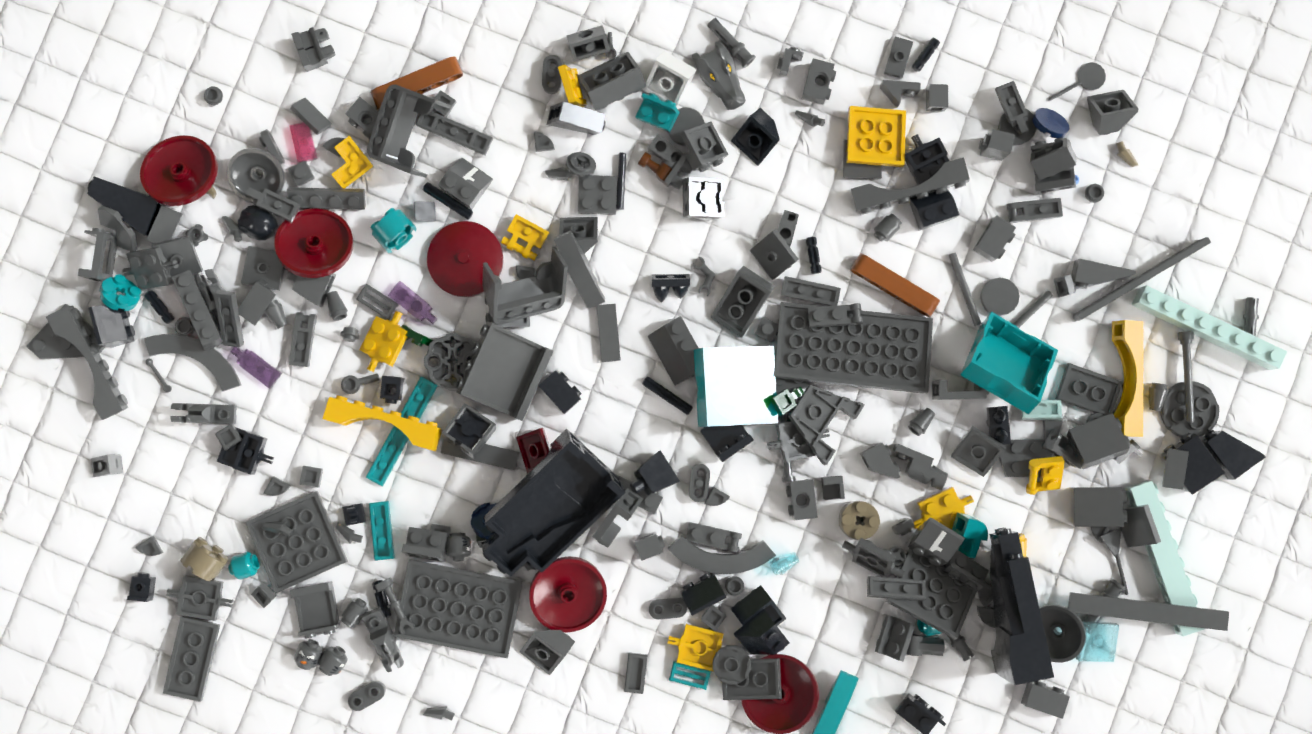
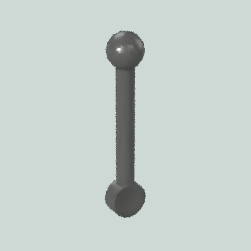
(167, 388)

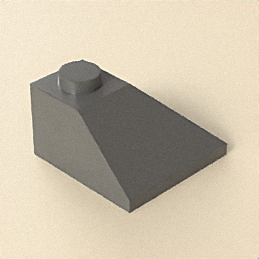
(1111, 111)
(583, 228)
(547, 649)

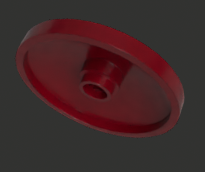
(179, 170)
(314, 243)
(458, 257)
(568, 594)
(798, 699)

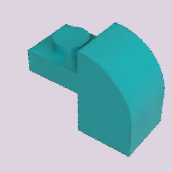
(973, 532)

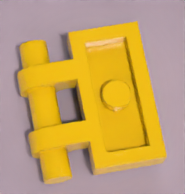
(528, 232)

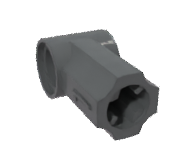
(925, 645)

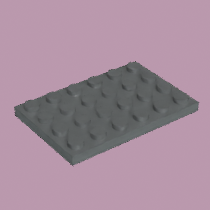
(459, 608)

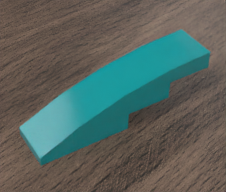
(836, 703)

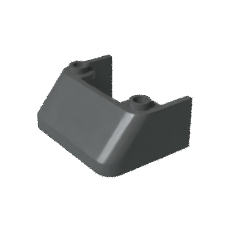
(395, 126)
(529, 295)

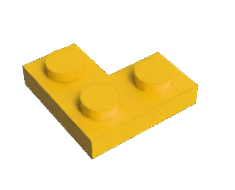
(355, 164)

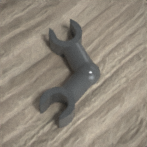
(710, 275)

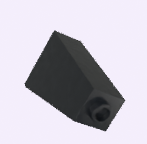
(135, 207)

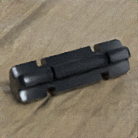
(926, 54)
(813, 254)
(159, 307)
(381, 599)

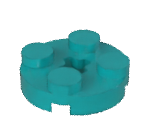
(119, 283)

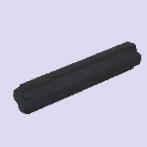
(447, 200)
(667, 395)

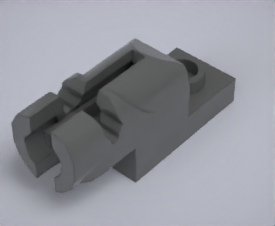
(207, 291)
(205, 413)
(920, 467)
(382, 638)

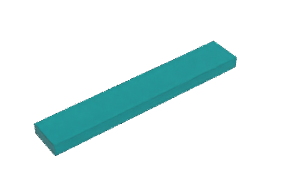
(397, 439)

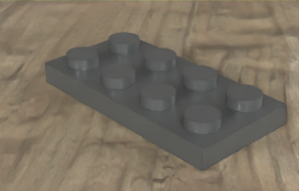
(191, 658)

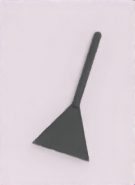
(1112, 541)

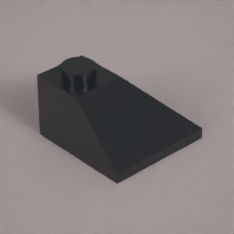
(757, 136)

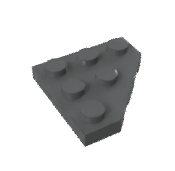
(51, 346)

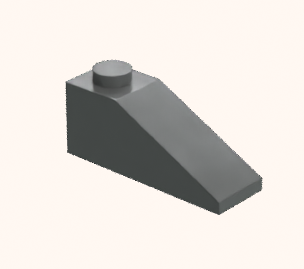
(1091, 273)

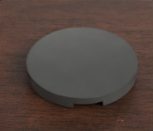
(1205, 410)

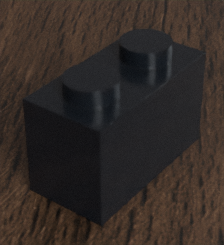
(560, 391)

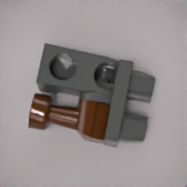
(672, 162)

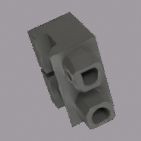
(310, 48)

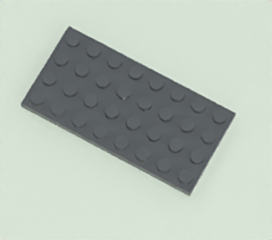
(878, 354)

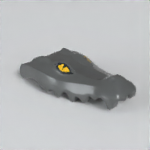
(720, 74)

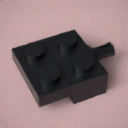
(925, 158)
(246, 454)

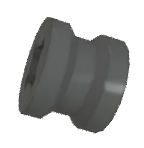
(900, 555)

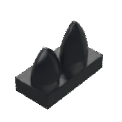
(662, 282)
(999, 424)

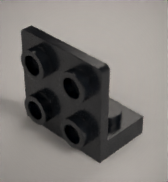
(726, 439)
(916, 712)

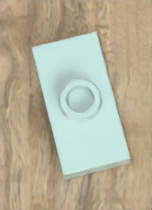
(1045, 411)

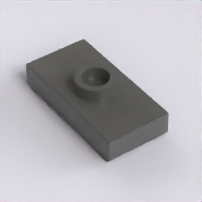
(898, 57)

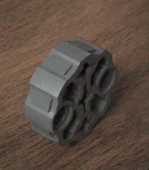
(435, 351)

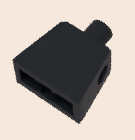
(654, 475)

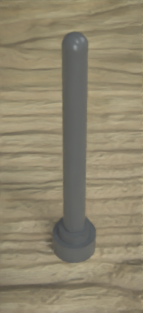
(1185, 340)

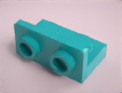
(657, 112)

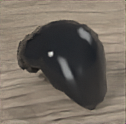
(257, 223)

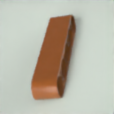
(423, 79)
(895, 285)

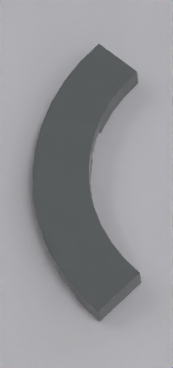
(192, 347)
(721, 563)

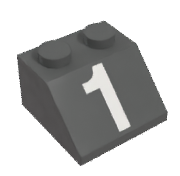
(465, 182)
(935, 542)

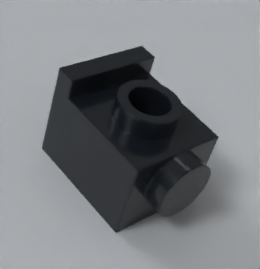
(389, 382)
(148, 587)

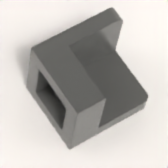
(937, 97)
(833, 487)

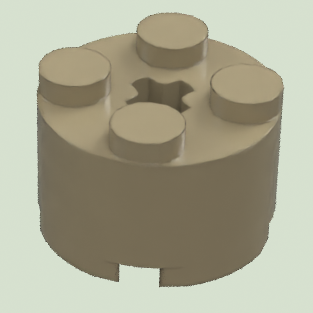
(870, 520)
(204, 559)

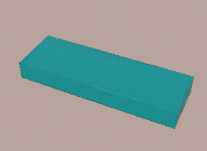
(381, 530)

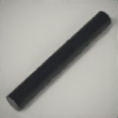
(621, 181)

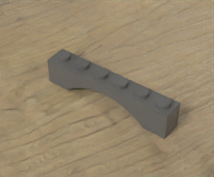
(950, 174)
(107, 397)

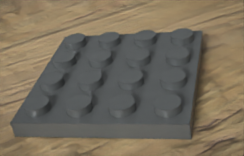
(307, 551)
(946, 598)

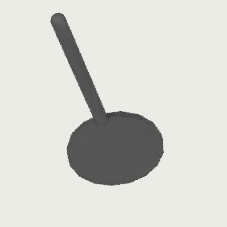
(1090, 76)

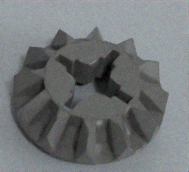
(581, 159)

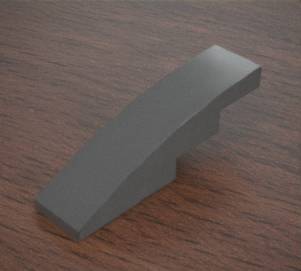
(579, 269)

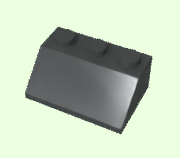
(612, 81)
(675, 349)

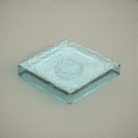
(1100, 642)

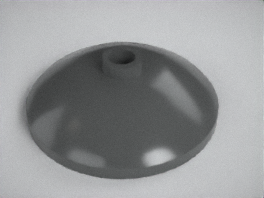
(243, 172)
(1066, 644)

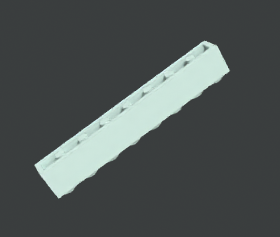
(1209, 328)
(1164, 555)

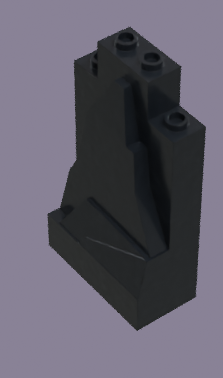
(550, 507)
(1020, 641)

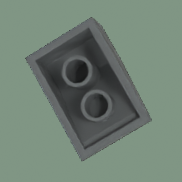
(742, 301)

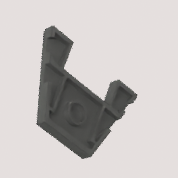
(814, 414)
(1018, 454)

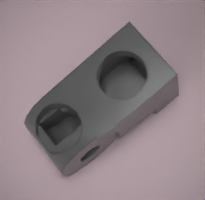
(788, 225)

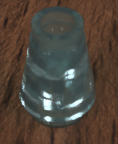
(783, 563)

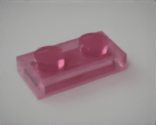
(303, 142)

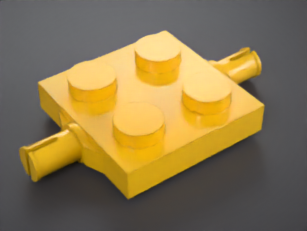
(384, 341)
(942, 507)
(697, 646)

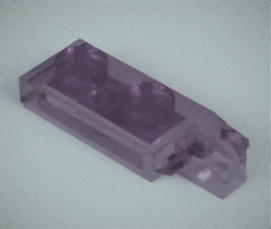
(412, 302)
(257, 366)

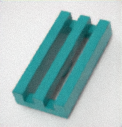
(695, 676)

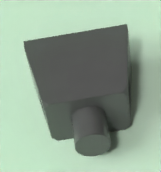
(312, 288)

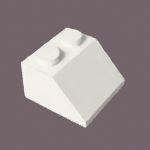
(669, 78)

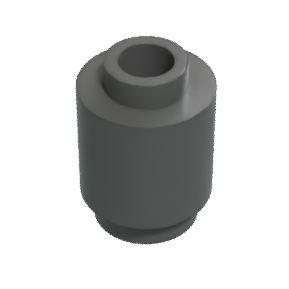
(887, 227)
(353, 613)

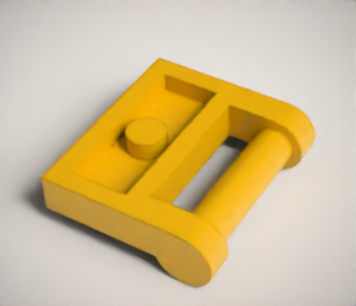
(572, 86)
(1050, 474)

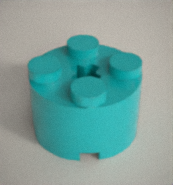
(393, 230)

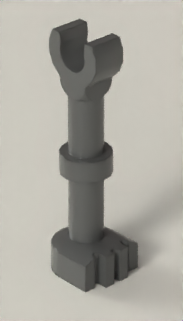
(395, 604)

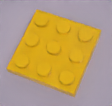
(876, 136)

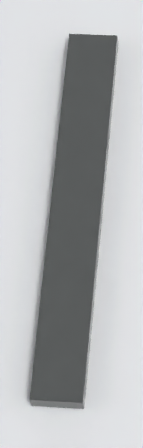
(1141, 279)
(1148, 611)

